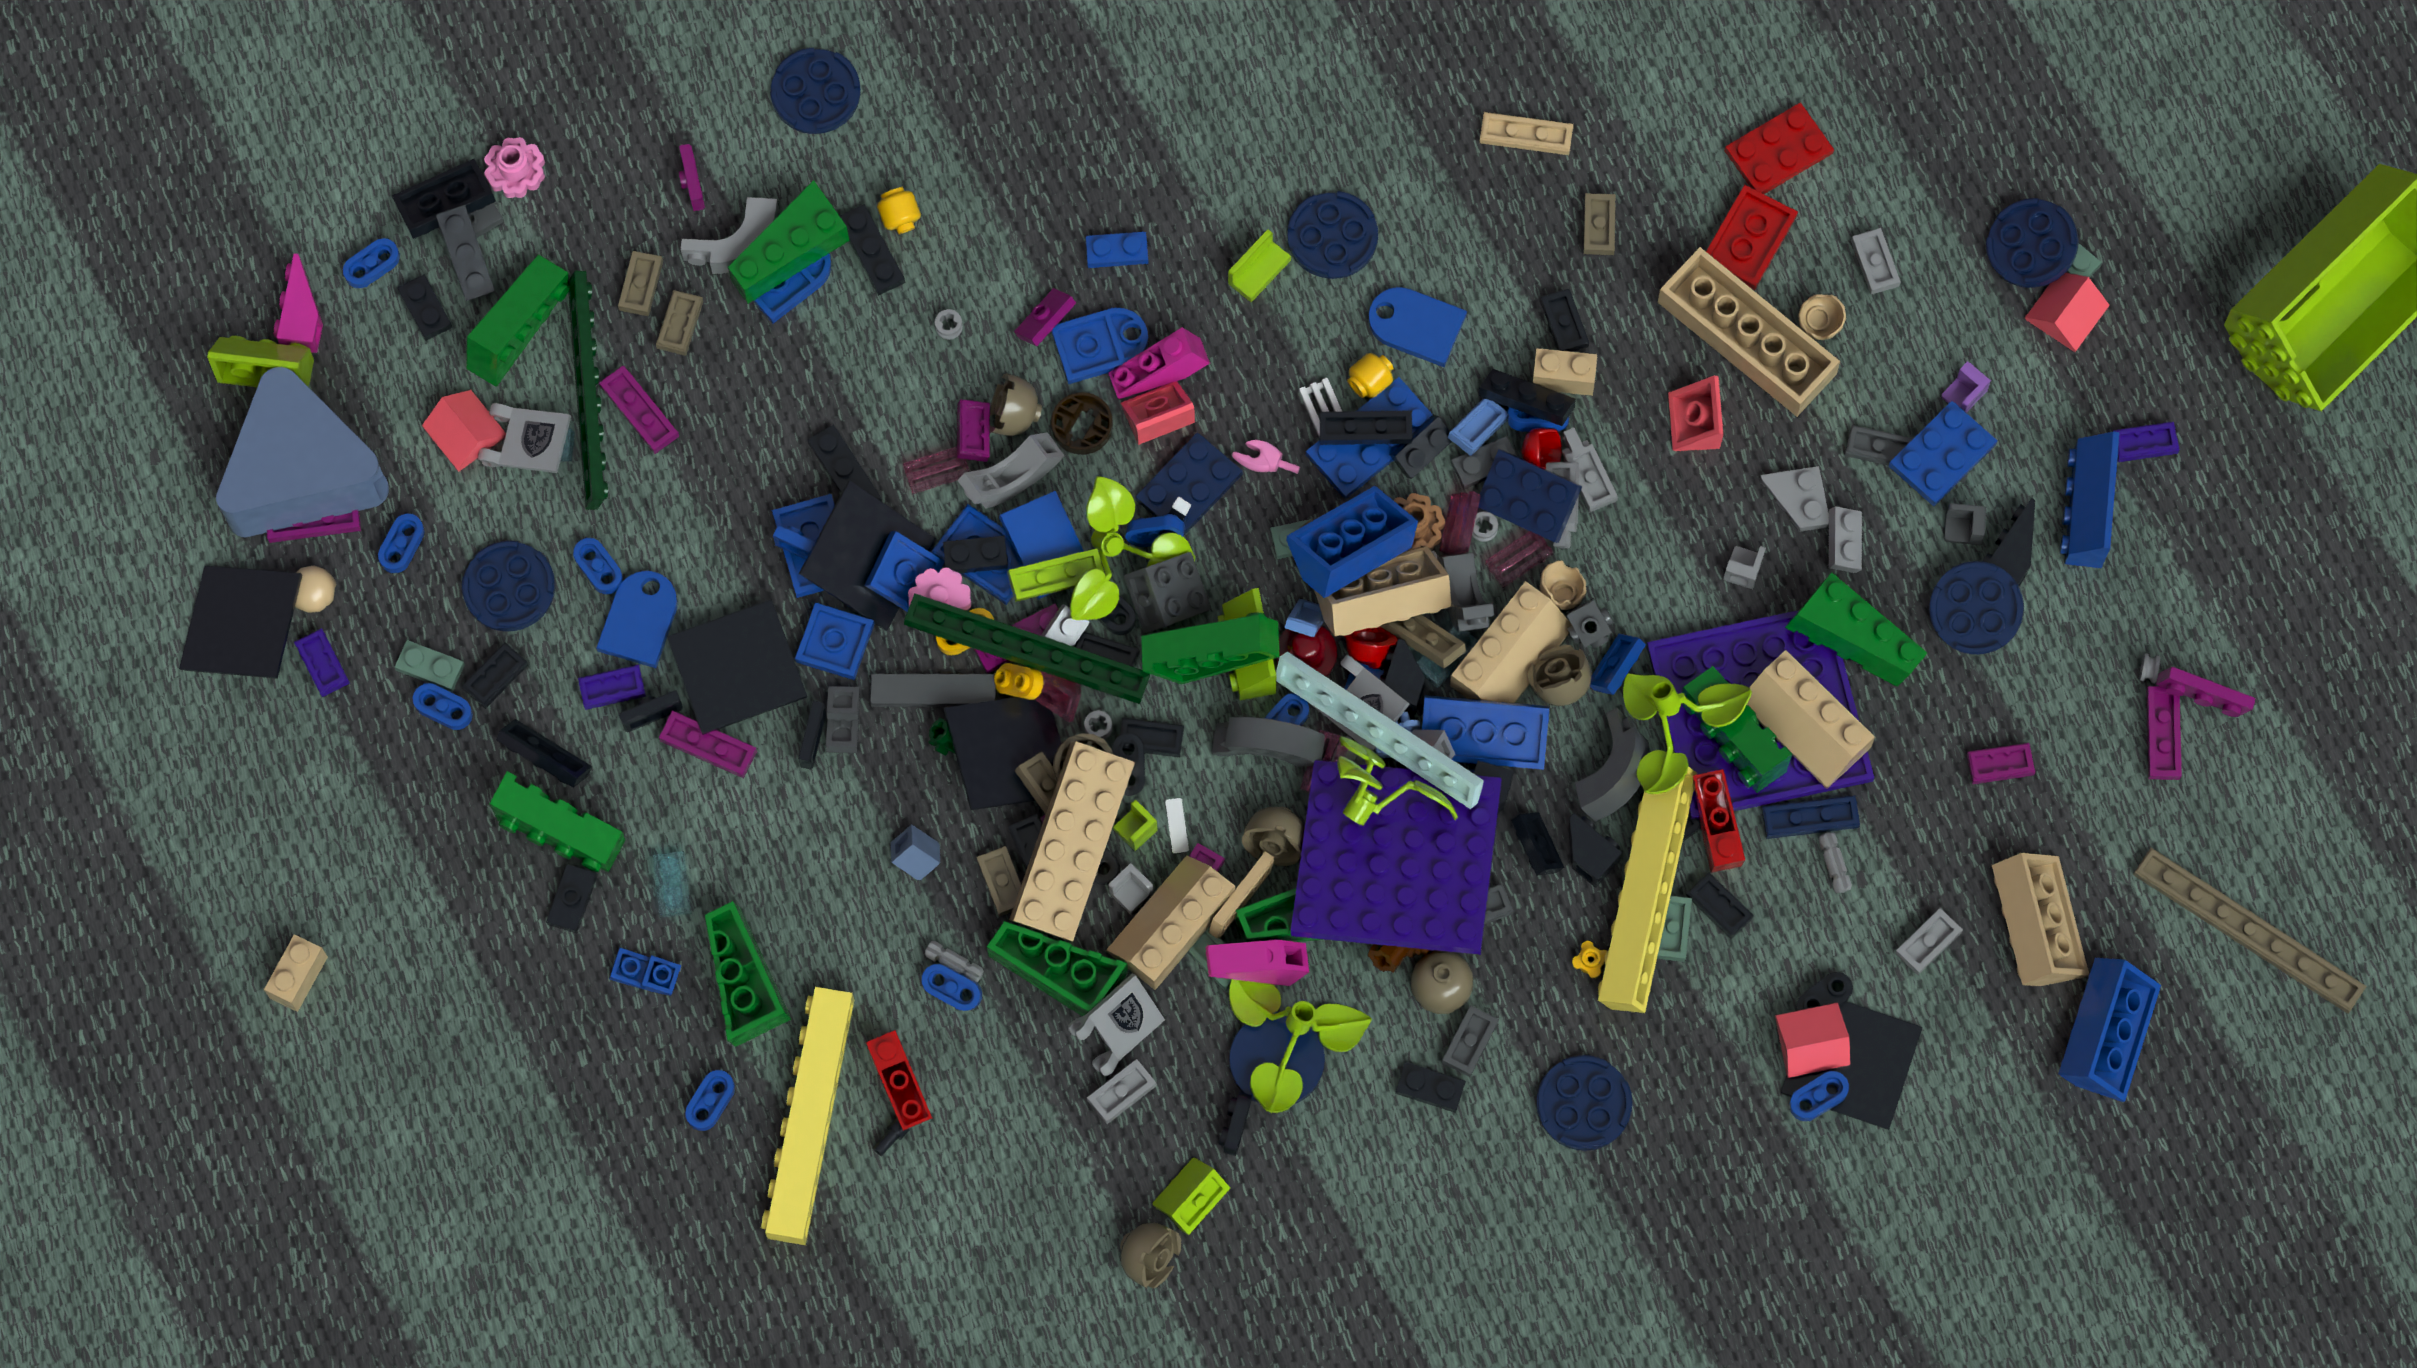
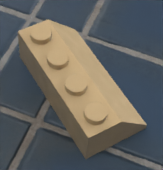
(1392, 592)
(1501, 658)
(1808, 719)
(2040, 919)
(1171, 921)

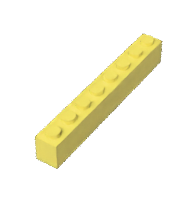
(1645, 897)
(809, 1116)

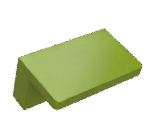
(1258, 267)
(1191, 1195)

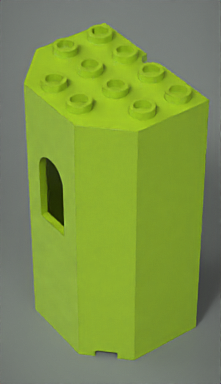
(2362, 299)

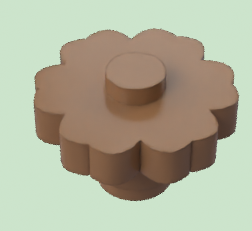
(1429, 520)

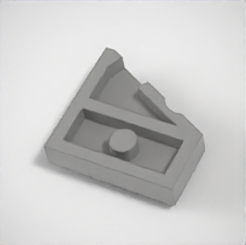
(1800, 496)

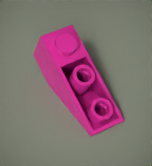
(299, 316)
(1160, 364)
(1259, 961)

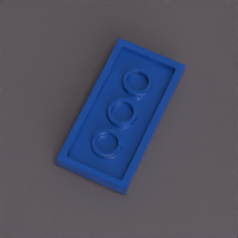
(1354, 465)
(1490, 730)

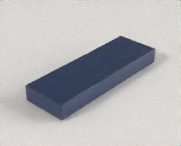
(1810, 817)

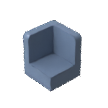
(915, 852)

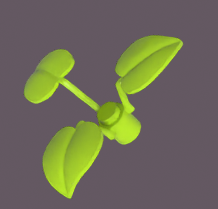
(1105, 510)
(1647, 694)
(1363, 800)
(1337, 1025)

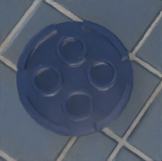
(815, 90)
(1332, 235)
(2032, 243)
(508, 586)
(1976, 607)
(1268, 1045)
(1584, 1103)

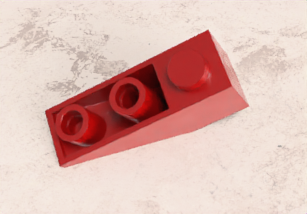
(1718, 821)
(898, 1080)

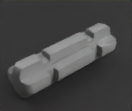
(1835, 862)
(953, 960)

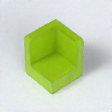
(1136, 826)

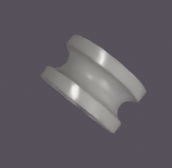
(945, 315)
(1493, 524)
(2149, 668)
(1094, 717)

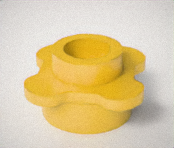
(1581, 961)

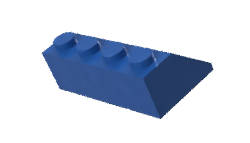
(2091, 500)
(1351, 541)
(2110, 1028)

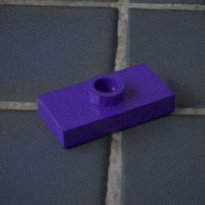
(2147, 442)
(322, 662)
(611, 687)

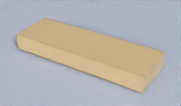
(1526, 133)
(1241, 895)

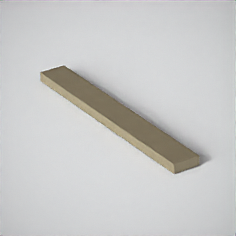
(2249, 930)

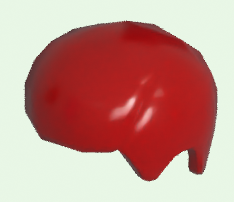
(1542, 447)

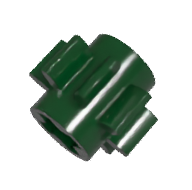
(940, 737)

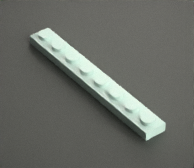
(1379, 730)

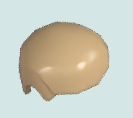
(1822, 316)
(1563, 585)
(315, 589)

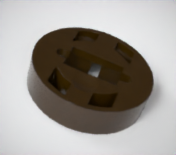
(1069, 416)

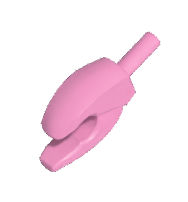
(1267, 461)

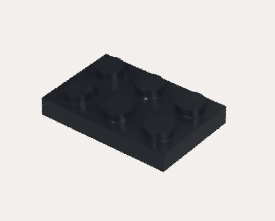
(442, 192)

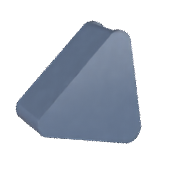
(295, 462)

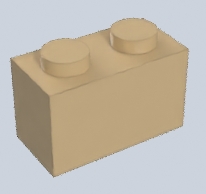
(1565, 371)
(295, 973)

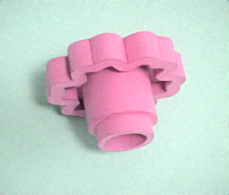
(514, 167)
(942, 587)

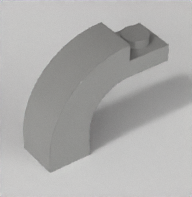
(721, 253)
(1013, 474)

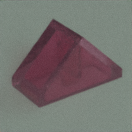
(1060, 696)

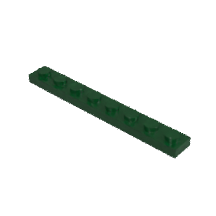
(587, 401)
(1026, 648)

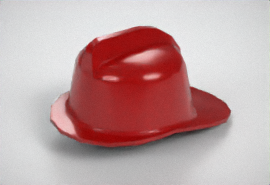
(1370, 645)

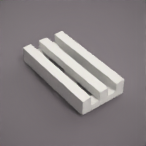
(1315, 388)

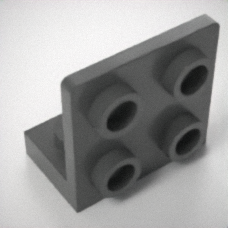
(1167, 592)

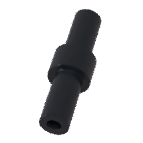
(894, 1132)

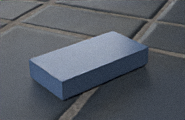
(1478, 426)
(1305, 618)

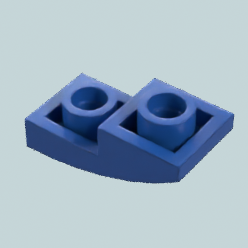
(645, 972)

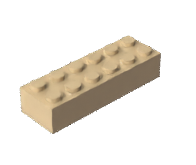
(1748, 331)
(1072, 841)

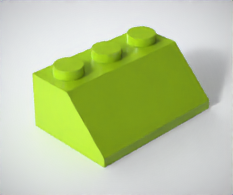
(245, 361)
(1258, 678)

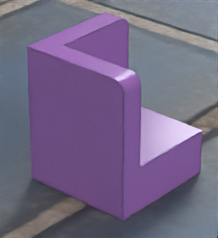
(1967, 387)

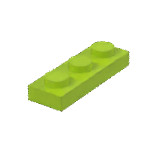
(1052, 574)

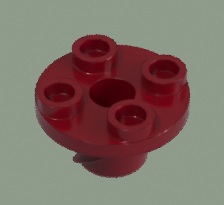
(1316, 651)

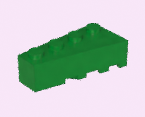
(556, 824)
(1056, 967)

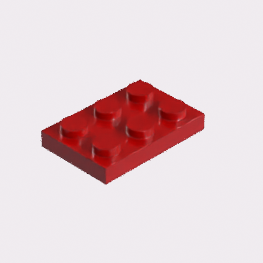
(1779, 149)
(1751, 235)

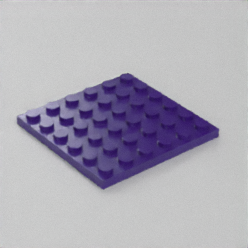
(1740, 656)
(1403, 875)

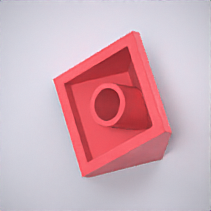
(2068, 309)
(1159, 412)
(1696, 416)
(462, 427)
(1813, 1039)

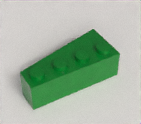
(789, 244)
(515, 320)
(1856, 631)
(1210, 648)
(1743, 741)
(1269, 919)
(744, 980)

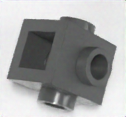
(1589, 612)

